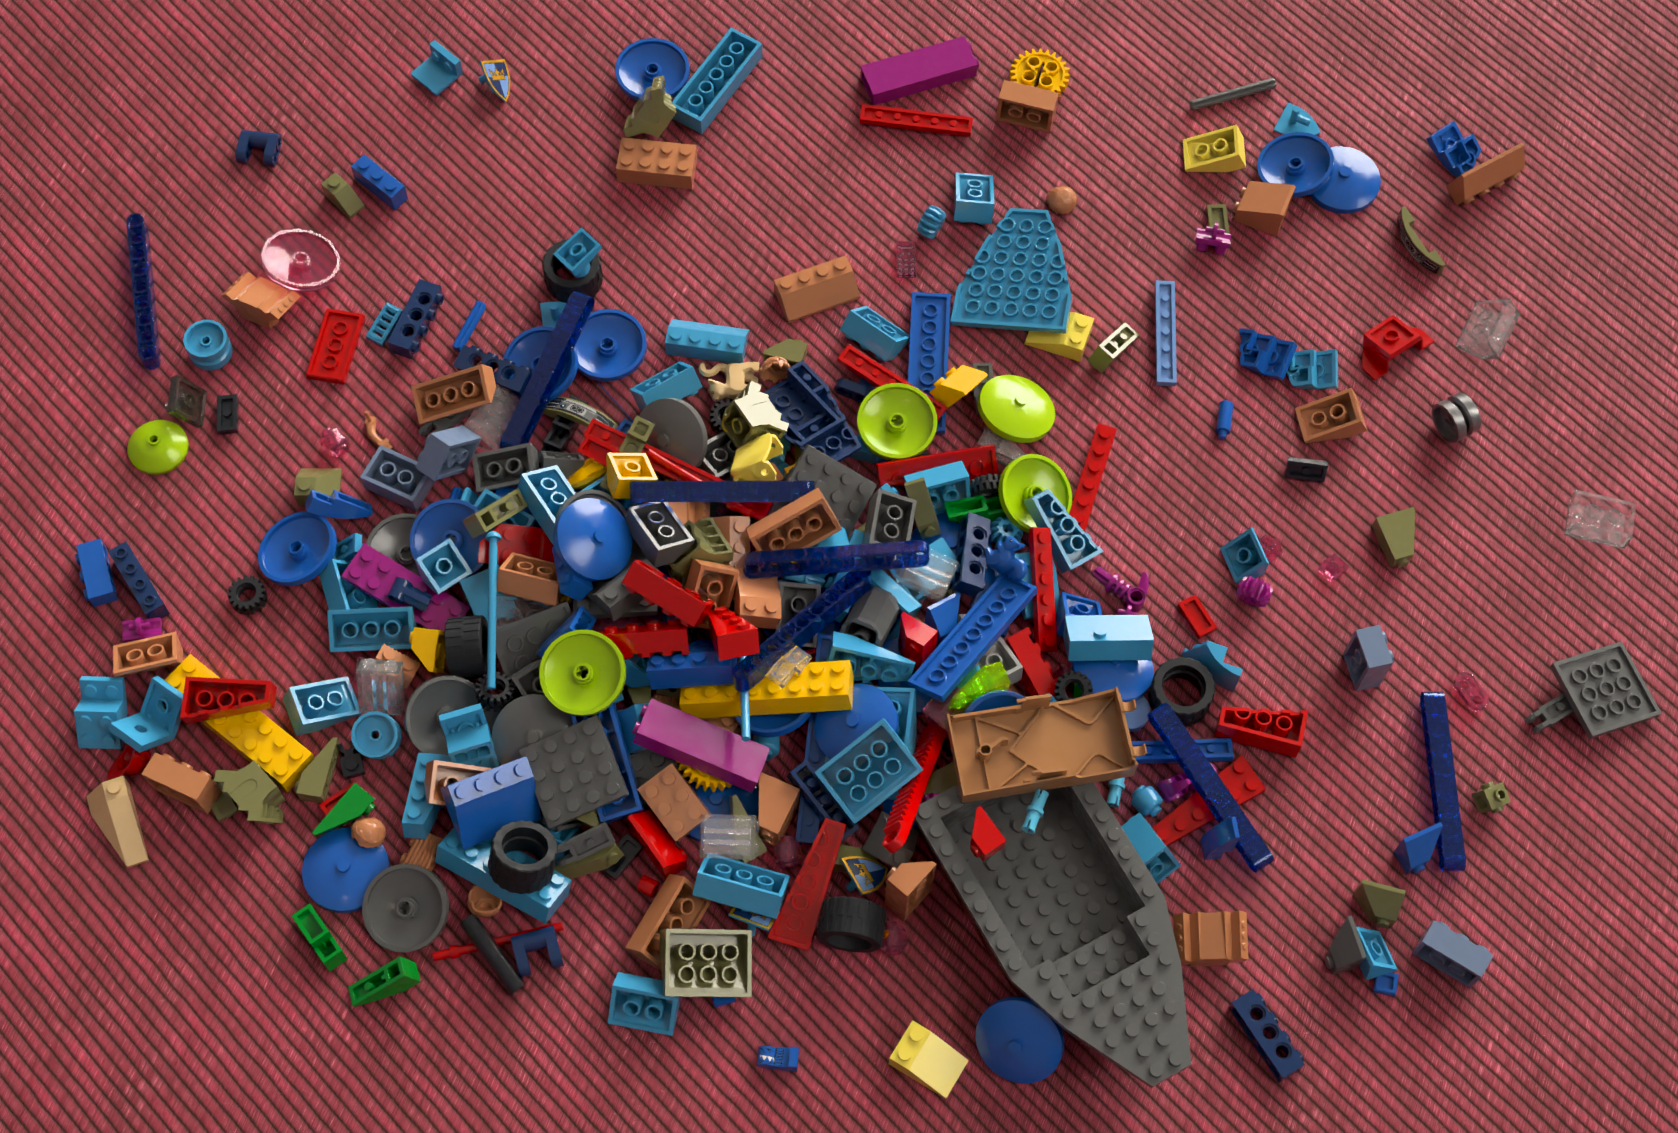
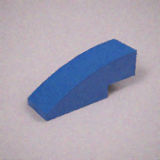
(337, 505)
(1220, 839)

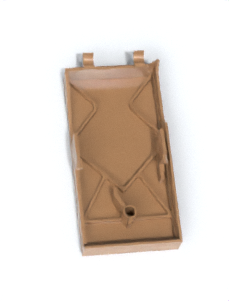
(1042, 745)

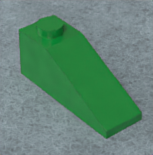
(349, 808)
(385, 982)

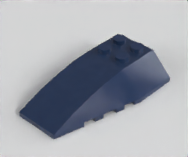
(812, 414)

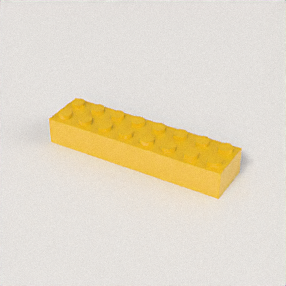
(817, 689)
(252, 734)

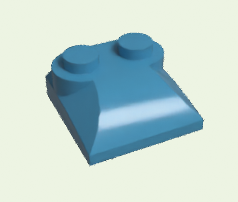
(578, 253)

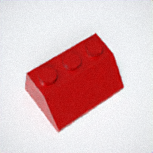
(657, 843)

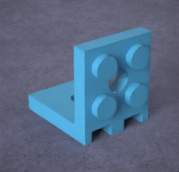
(153, 723)

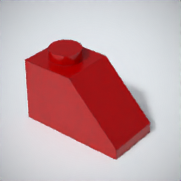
(985, 836)

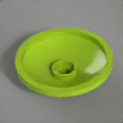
(161, 455)

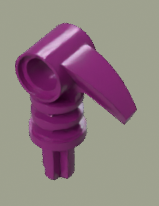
(1124, 591)
(1174, 786)

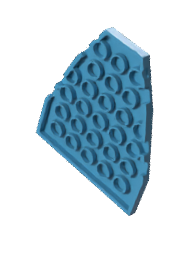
(1017, 278)

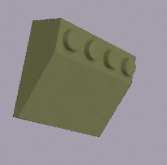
(706, 962)

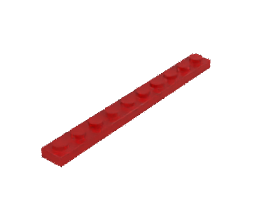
(615, 439)

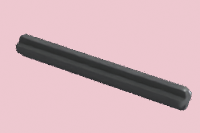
(1232, 94)

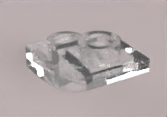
(791, 662)

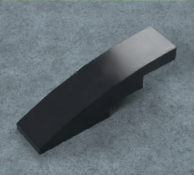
(560, 434)

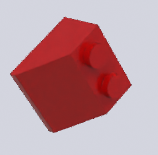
(916, 640)

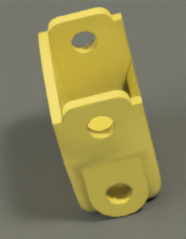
(753, 458)

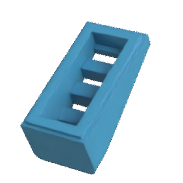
(380, 321)

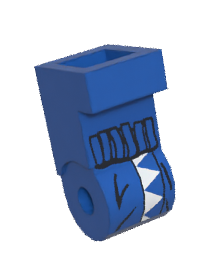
(778, 1058)

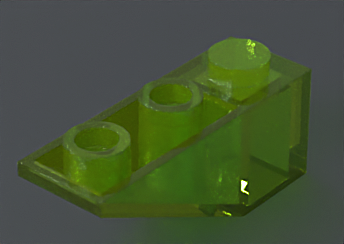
(985, 680)

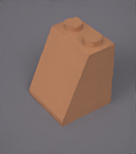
(1264, 205)
(776, 808)

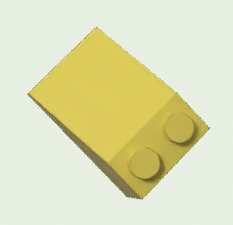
(1215, 151)
(1067, 345)
(928, 1059)

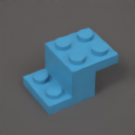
(100, 704)
(469, 737)

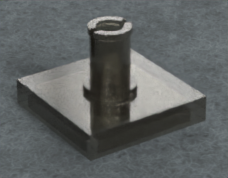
(186, 401)

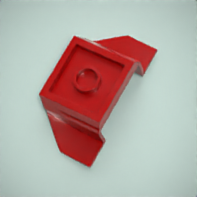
(1387, 342)
(520, 540)

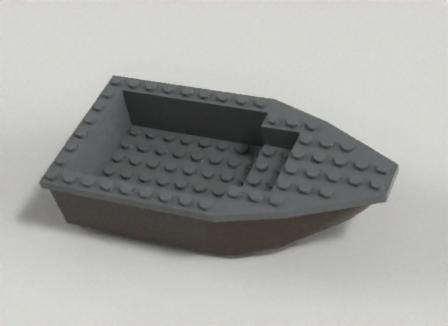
(1071, 921)

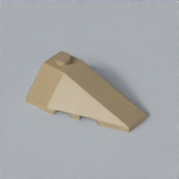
(116, 815)

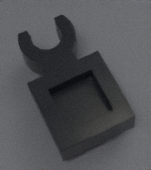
(351, 764)

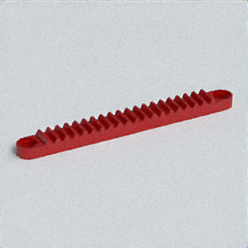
(912, 792)

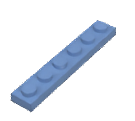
(1165, 333)

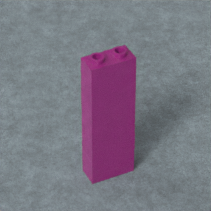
(919, 70)
(700, 745)

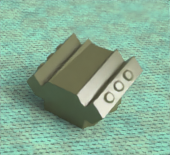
(651, 112)
(752, 416)
(708, 546)
(253, 793)

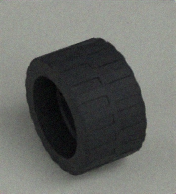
(561, 288)
(466, 646)
(1191, 671)
(524, 837)
(851, 924)

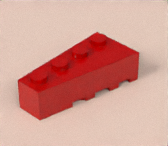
(667, 594)
(732, 634)
(649, 638)
(1036, 672)
(221, 697)
(1263, 729)

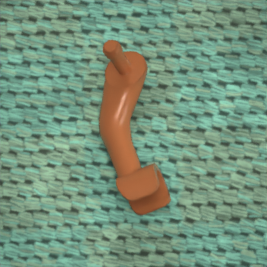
(370, 424)

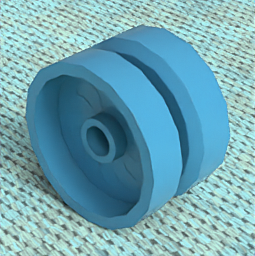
(208, 345)
(389, 735)

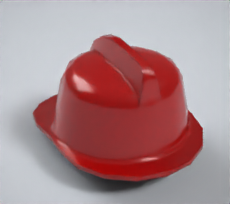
(128, 763)

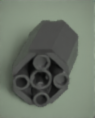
(872, 616)

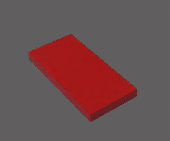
(335, 346)

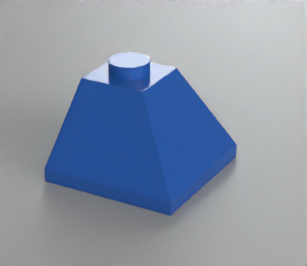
(1072, 606)
(943, 616)
(1417, 849)

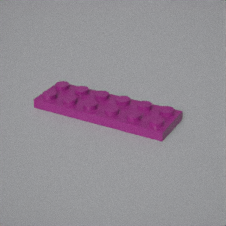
(375, 576)

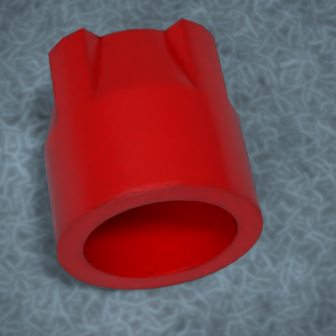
(648, 886)

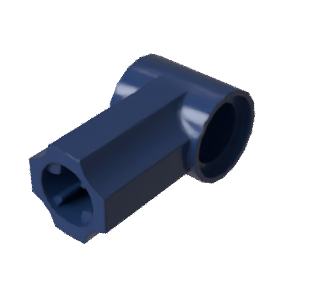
(404, 592)

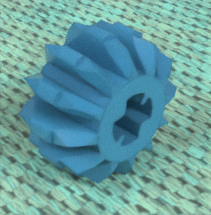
(931, 222)
(1003, 528)

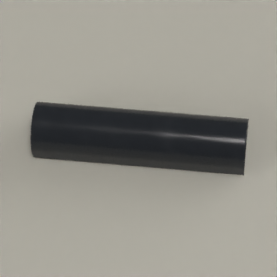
(493, 954)

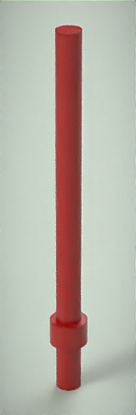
(734, 506)
(456, 951)

